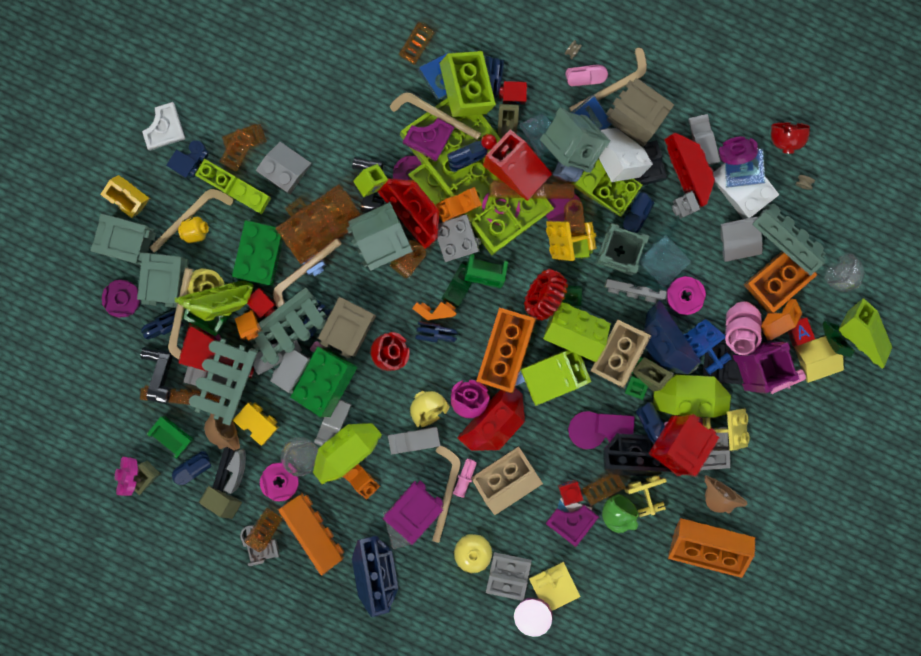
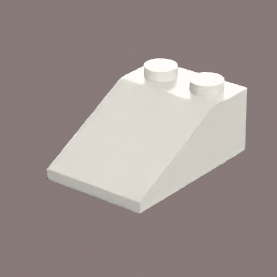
(623, 157)
(747, 198)

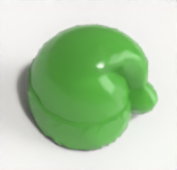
(620, 514)

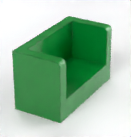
(485, 272)
(213, 326)
(170, 436)

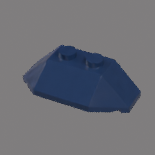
(668, 343)
(374, 575)

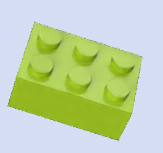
(467, 83)
(577, 331)

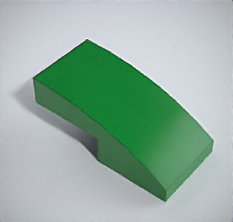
(635, 386)

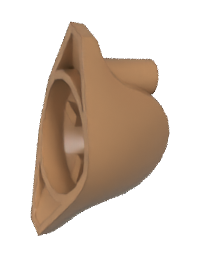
(221, 434)
(721, 497)

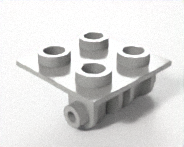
(457, 238)

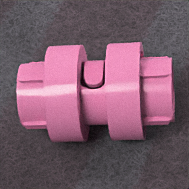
(743, 328)

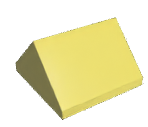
(818, 359)

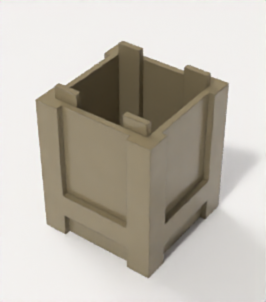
(639, 111)
(346, 327)

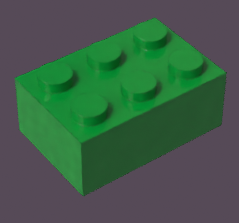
(258, 253)
(323, 382)

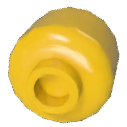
(193, 229)

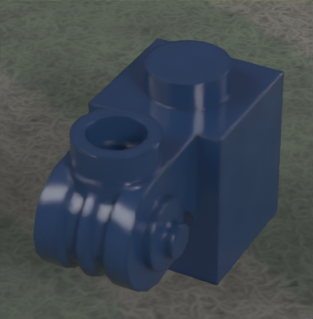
(188, 164)

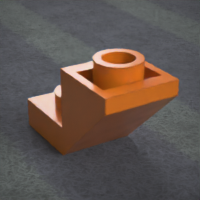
(458, 204)
(442, 311)
(779, 323)
(248, 325)
(361, 481)

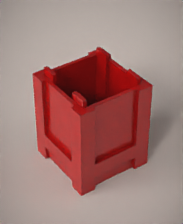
(684, 445)

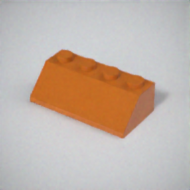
(506, 350)
(311, 533)
(712, 548)

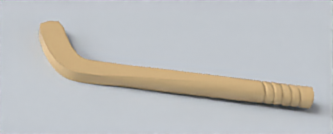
(641, 69)
(408, 97)
(212, 193)
(278, 290)
(173, 349)
(449, 490)

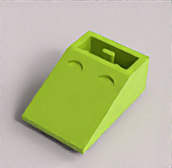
(612, 195)
(865, 329)
(555, 376)

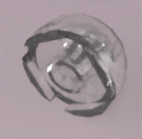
(845, 274)
(298, 456)

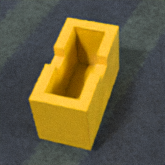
(125, 196)
(257, 422)

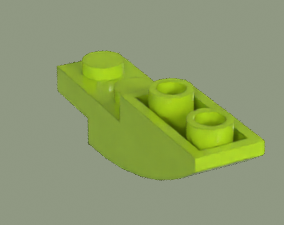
(233, 186)

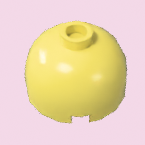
(204, 279)
(427, 407)
(473, 553)

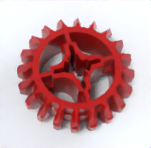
(545, 294)

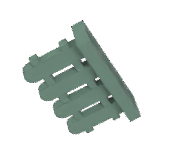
(789, 239)
(285, 316)
(220, 389)

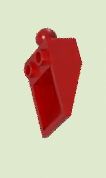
(518, 169)

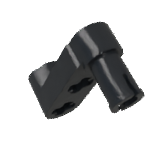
(371, 201)
(157, 391)

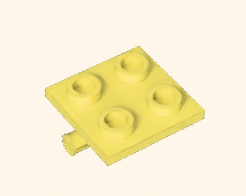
(736, 428)
(638, 486)
(555, 586)

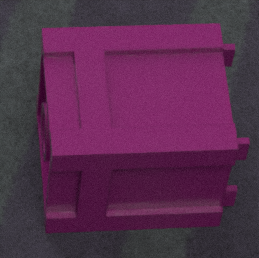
(766, 367)
(414, 512)

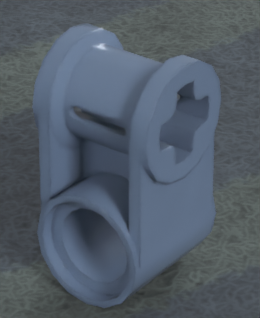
(566, 173)

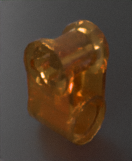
(575, 220)
(406, 264)

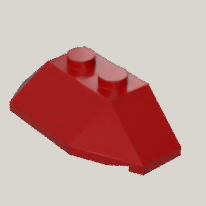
(691, 167)
(413, 209)
(496, 424)

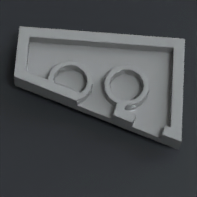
(633, 292)

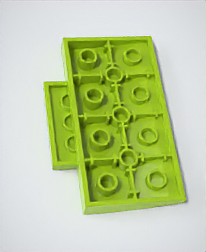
(441, 183)

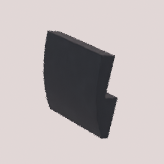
(656, 172)
(730, 372)

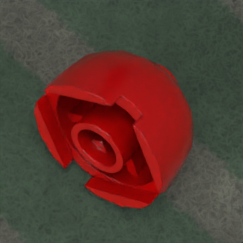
(789, 136)
(389, 351)

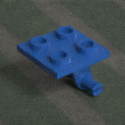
(703, 339)

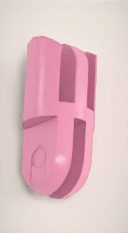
(586, 75)

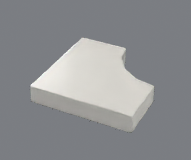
(165, 128)

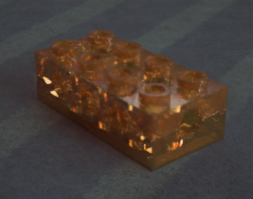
(318, 224)

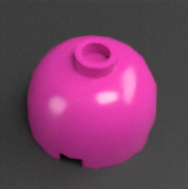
(469, 398)

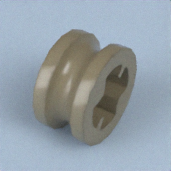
(573, 49)
(805, 182)

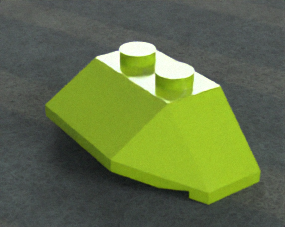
(217, 300)
(693, 395)
(345, 451)

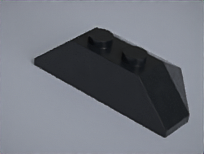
(630, 456)

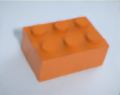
(778, 282)

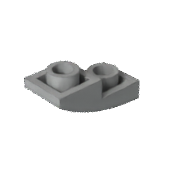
(685, 205)

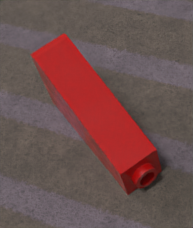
(196, 350)

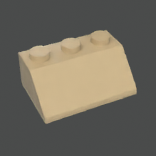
(621, 353)
(506, 481)

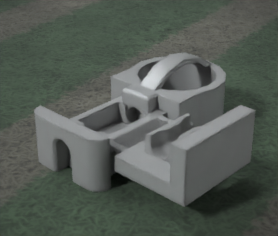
(257, 557)

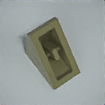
(507, 119)
(652, 374)
(146, 476)
(220, 502)

